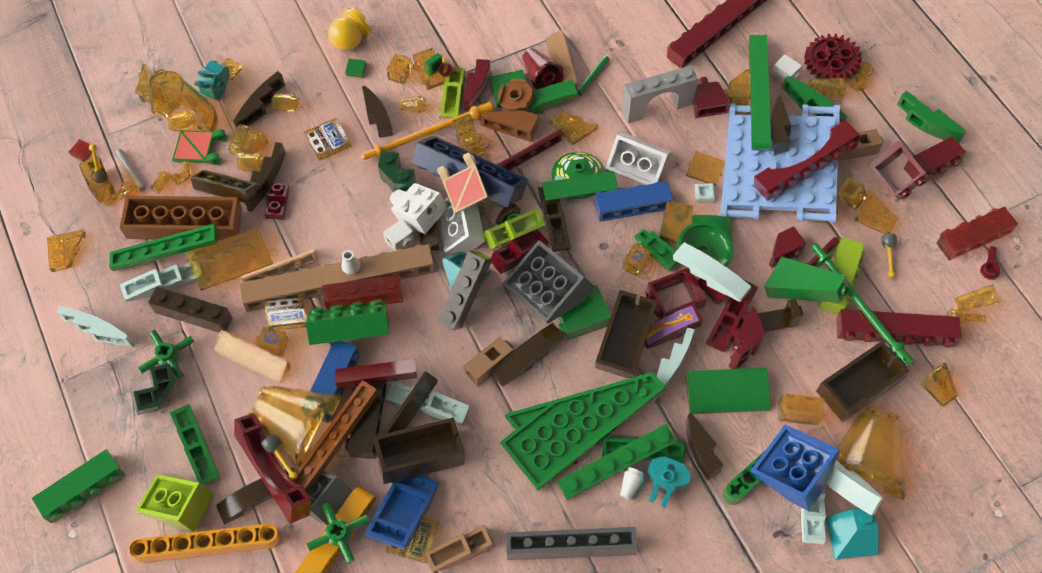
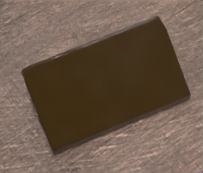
(431, 237)

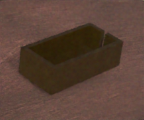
(626, 334)
(862, 381)
(419, 450)

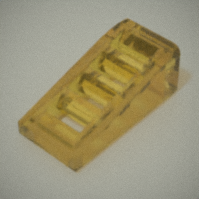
(829, 87)

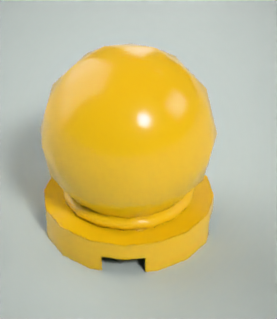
(349, 30)

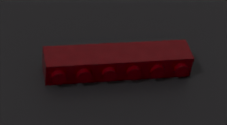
(903, 327)

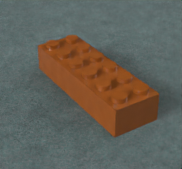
(168, 215)

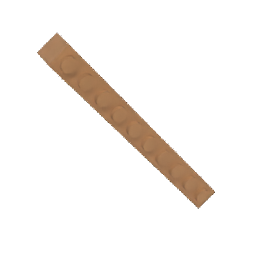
(309, 281)

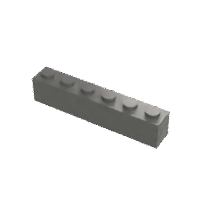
(571, 543)

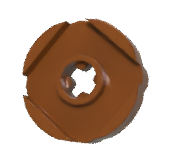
(520, 103)

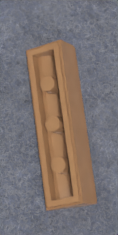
(559, 52)

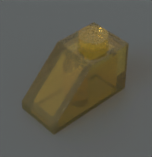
(739, 89)

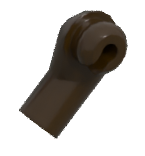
(505, 212)

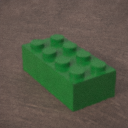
(347, 322)

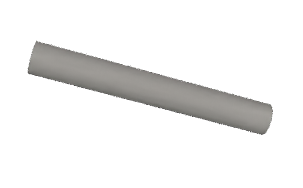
(130, 169)

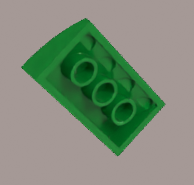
(728, 390)

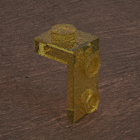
(142, 88)

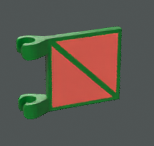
(196, 146)

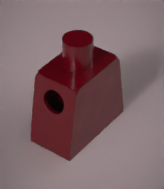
(709, 99)

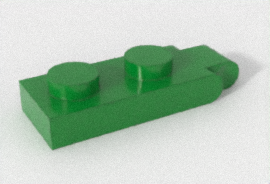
(659, 249)

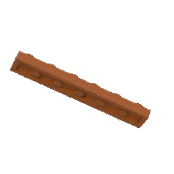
(335, 435)

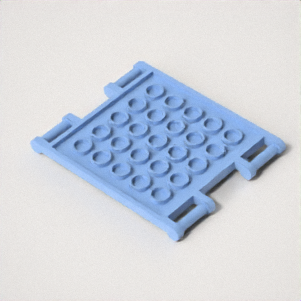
(742, 164)

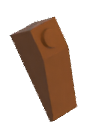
(513, 123)

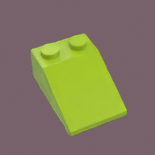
(175, 502)

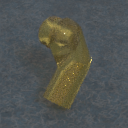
(180, 178)

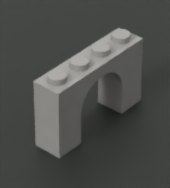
(637, 94)

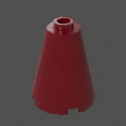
(542, 69)

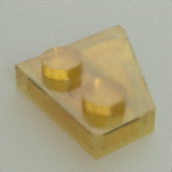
(572, 126)
(875, 215)
(63, 249)
(977, 298)

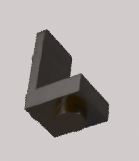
(783, 317)

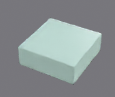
(704, 193)

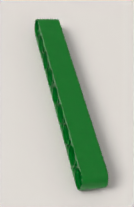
(759, 93)

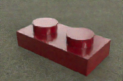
(740, 354)

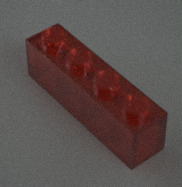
(976, 233)
(363, 291)

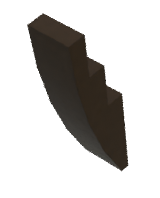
(255, 105)
(267, 175)
(555, 223)
(527, 354)

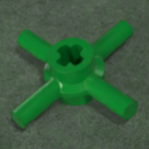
(166, 348)
(331, 537)

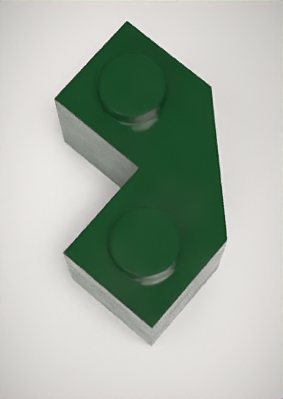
(393, 174)
(151, 398)

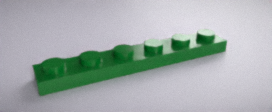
(163, 247)
(616, 461)

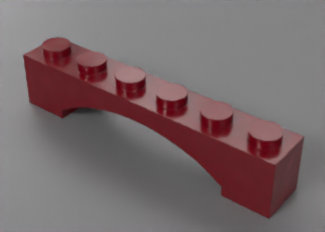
(773, 182)
(288, 495)

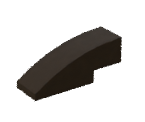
(377, 113)
(780, 127)
(702, 447)

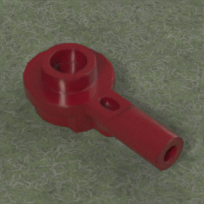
(990, 269)

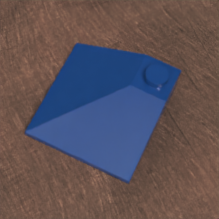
(796, 466)

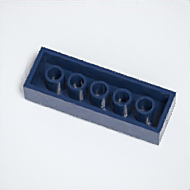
(500, 184)

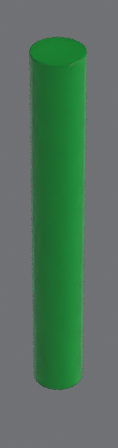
(592, 75)

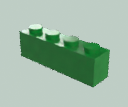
(78, 486)

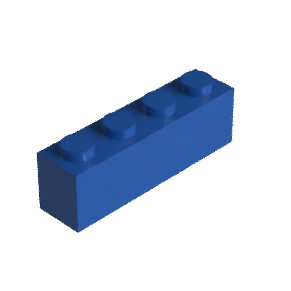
(632, 201)
(339, 356)

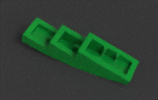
(552, 95)
(806, 95)
(194, 444)

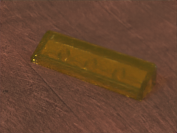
(251, 356)

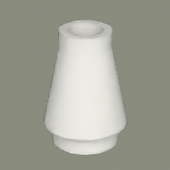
(350, 263)
(631, 482)

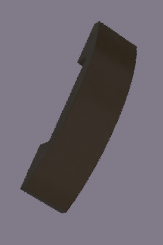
(244, 499)

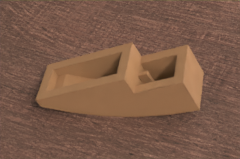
(460, 549)

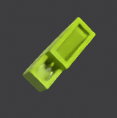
(453, 93)
(514, 228)

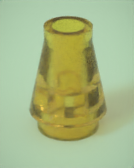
(414, 104)

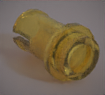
(161, 181)

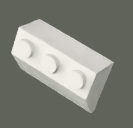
(637, 159)
(461, 230)

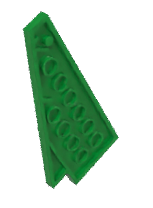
(564, 429)

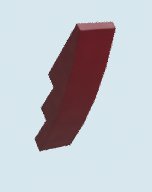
(729, 320)

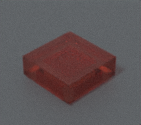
(81, 150)

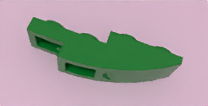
(932, 123)

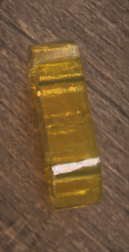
(239, 137)

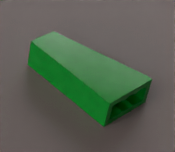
(805, 282)

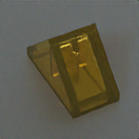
(940, 385)

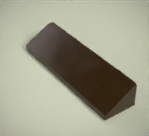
(224, 185)
(412, 403)

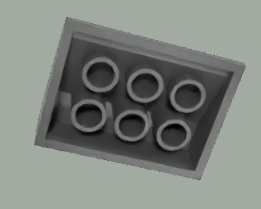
(547, 283)

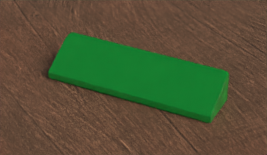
(579, 185)
(614, 442)

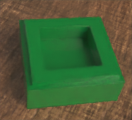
(432, 64)
(355, 68)

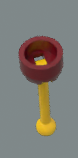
(446, 67)

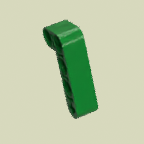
(745, 487)

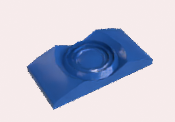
(402, 511)

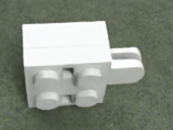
(418, 207)

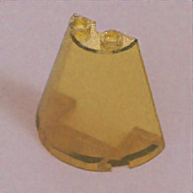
(172, 90)
(293, 416)
(875, 450)

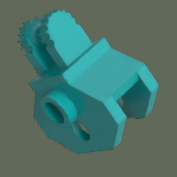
(213, 79)
(667, 478)

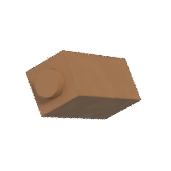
(869, 144)
(479, 367)

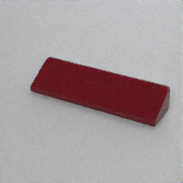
(532, 150)
(376, 373)

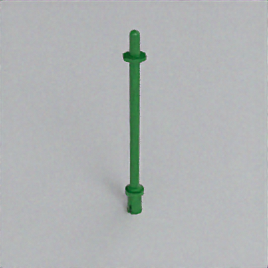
(896, 347)

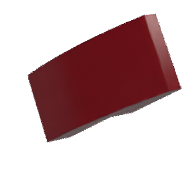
(277, 201)

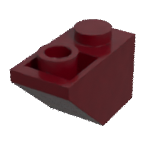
(788, 245)
(751, 328)

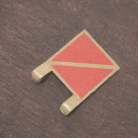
(465, 186)

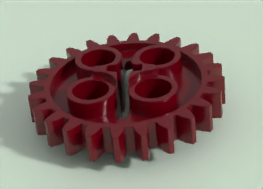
(840, 66)

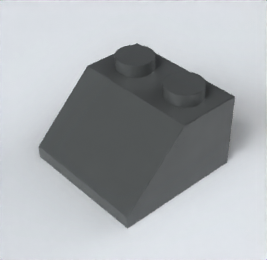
(327, 489)

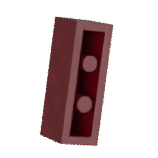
(937, 158)

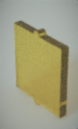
(705, 168)

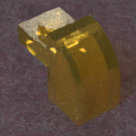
(467, 135)

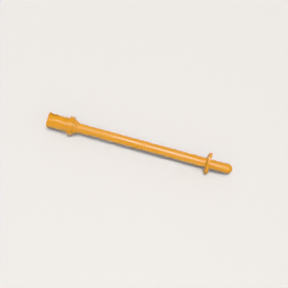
(475, 112)

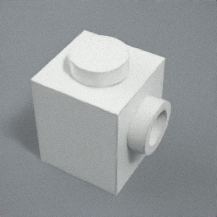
(786, 67)
(399, 235)

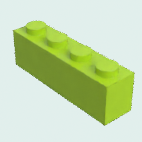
(846, 259)

